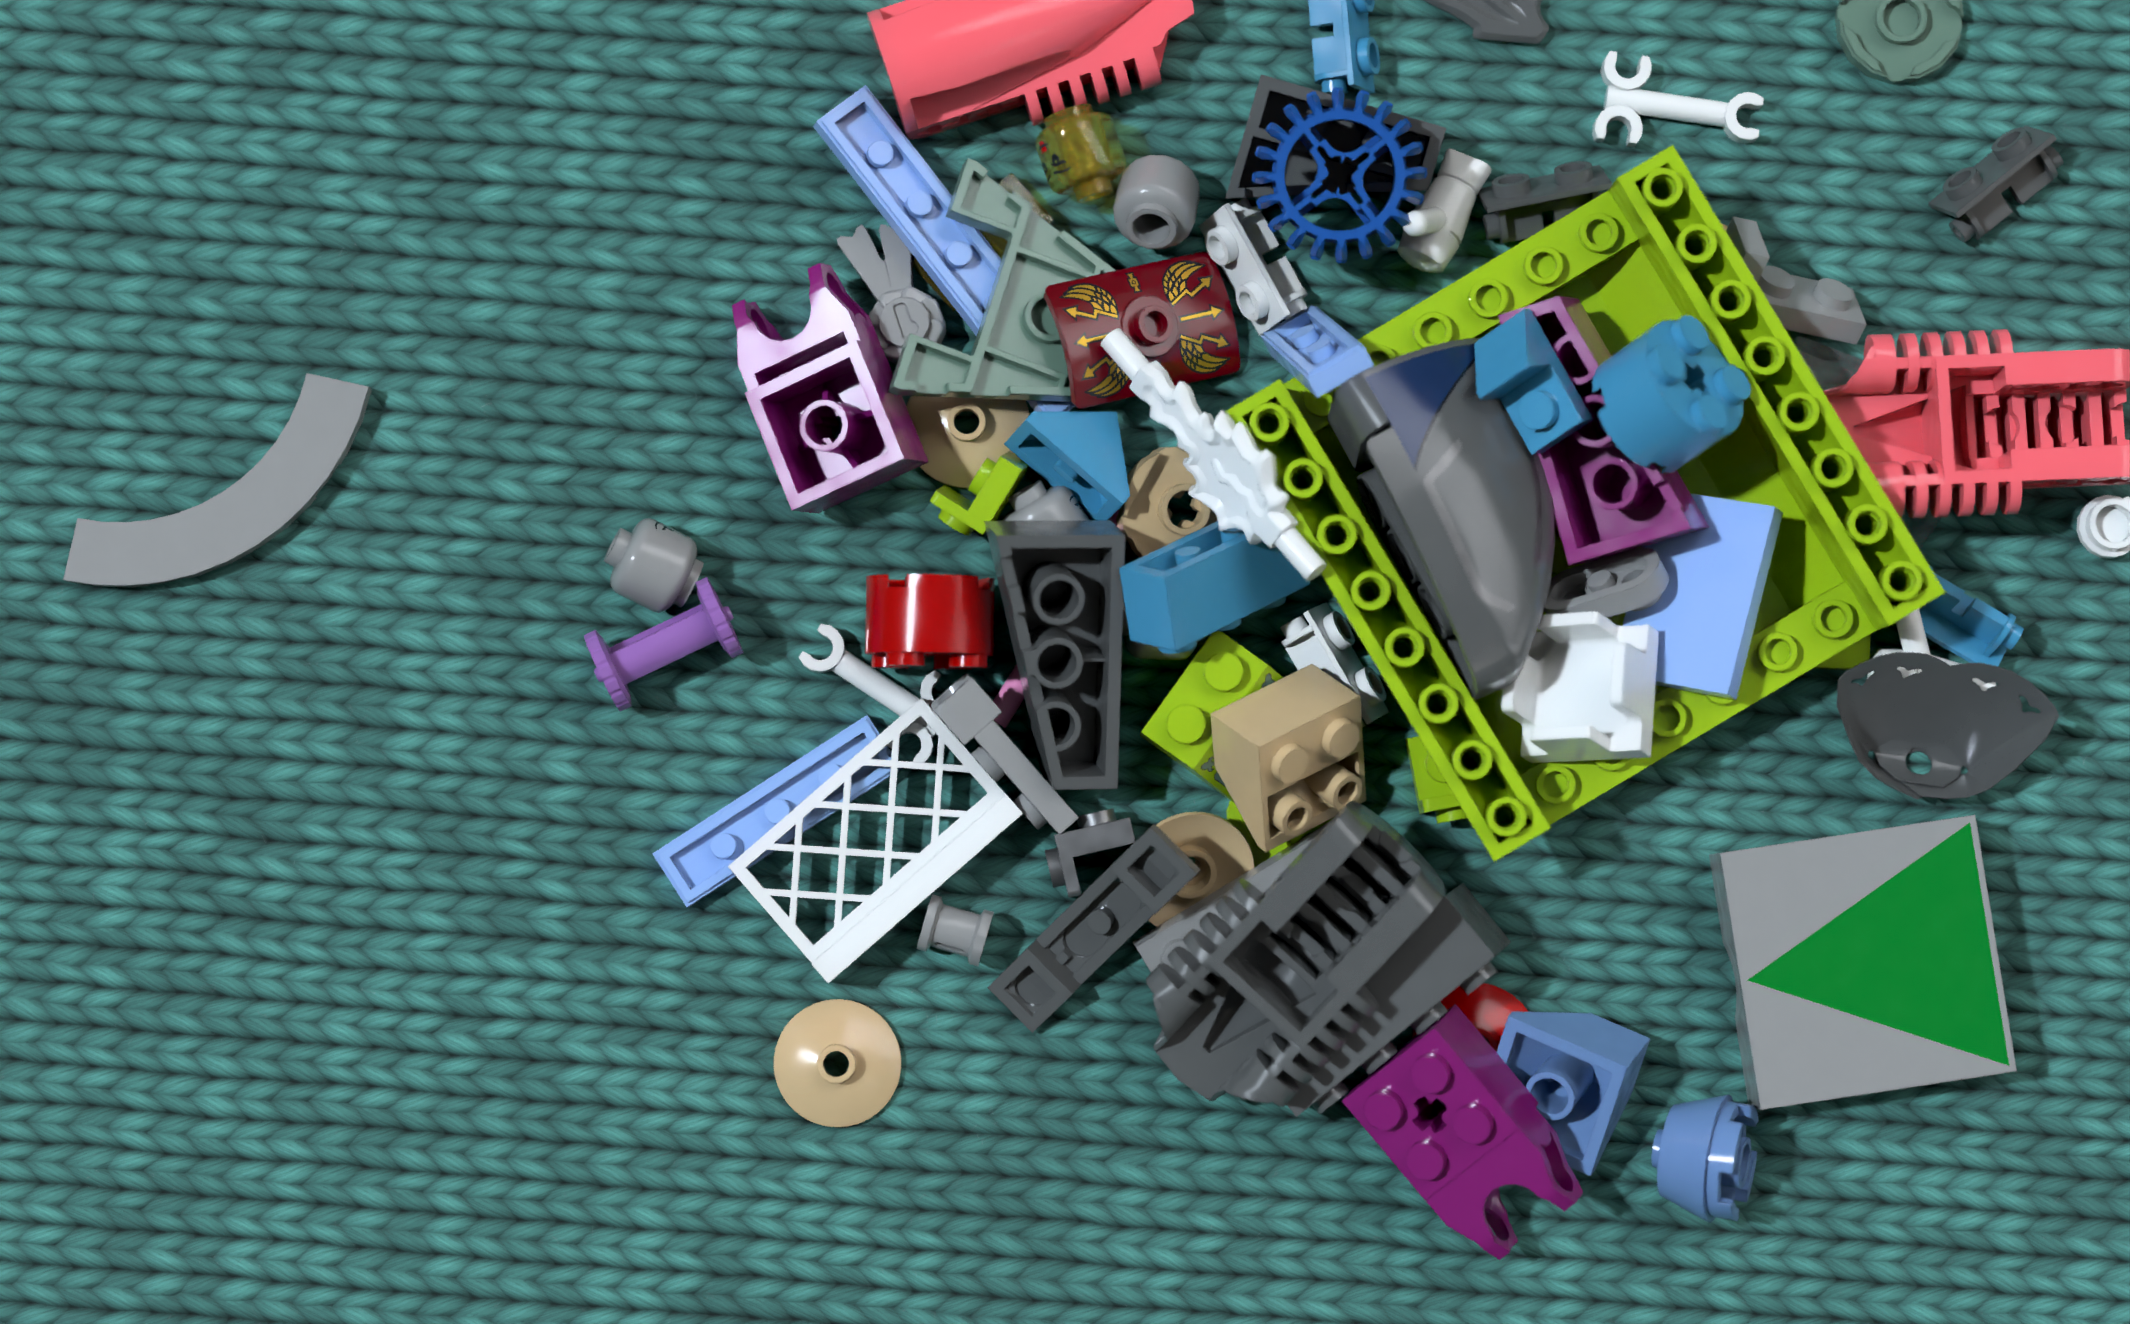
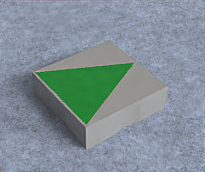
(1863, 962)

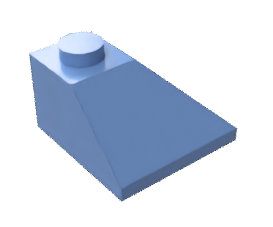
(1578, 1074)

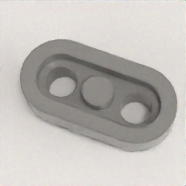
(1610, 584)

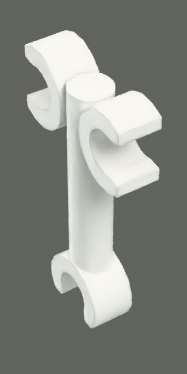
(1626, 102)
(876, 686)

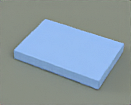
(1711, 596)

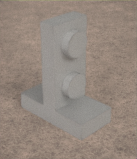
(1802, 304)

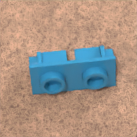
(1350, 52)
(1969, 626)

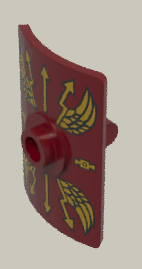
(1166, 308)

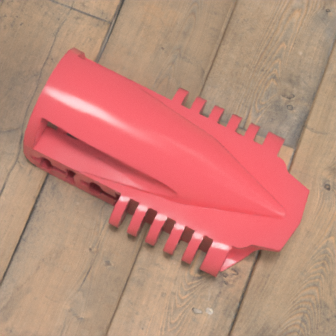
(989, 56)
(1984, 420)

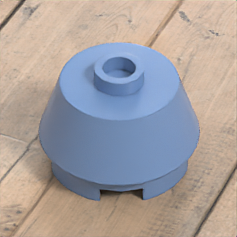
(1706, 1156)

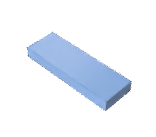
(1316, 350)

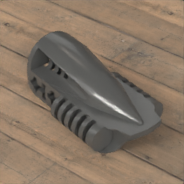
(1291, 962)

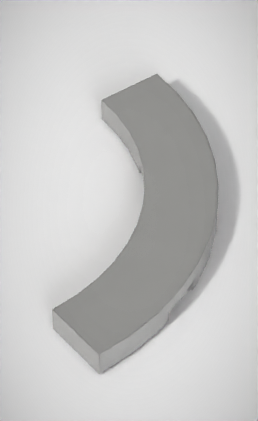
(241, 515)

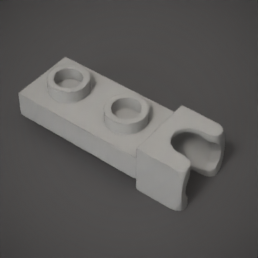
(972, 715)

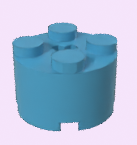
(1670, 395)

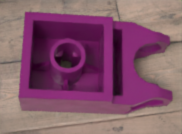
(809, 381)
(1471, 1145)

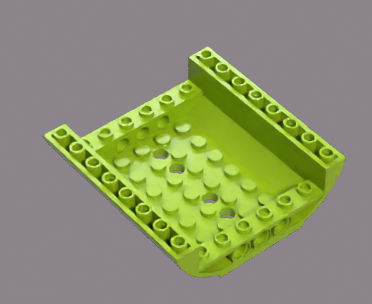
(1632, 261)

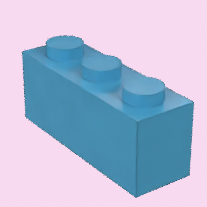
(1202, 587)

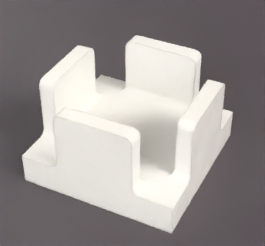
(1585, 690)

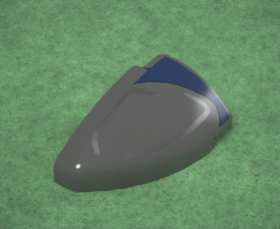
(1453, 504)

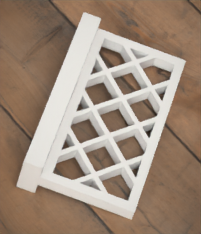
(914, 880)

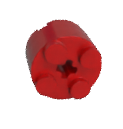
(929, 618)

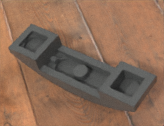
(1093, 927)

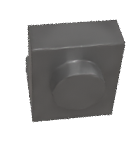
(1095, 833)

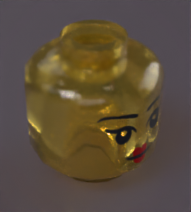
(1080, 153)

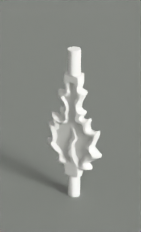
(1223, 458)

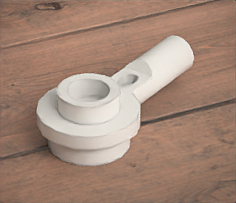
(2105, 526)

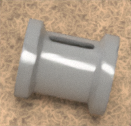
(954, 930)

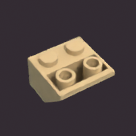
(1291, 754)

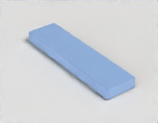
(701, 856)

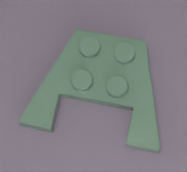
(1017, 341)

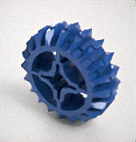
(1383, 141)

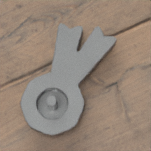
(899, 305)

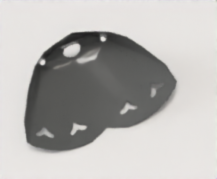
(1944, 719)

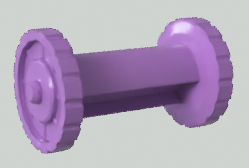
(663, 644)

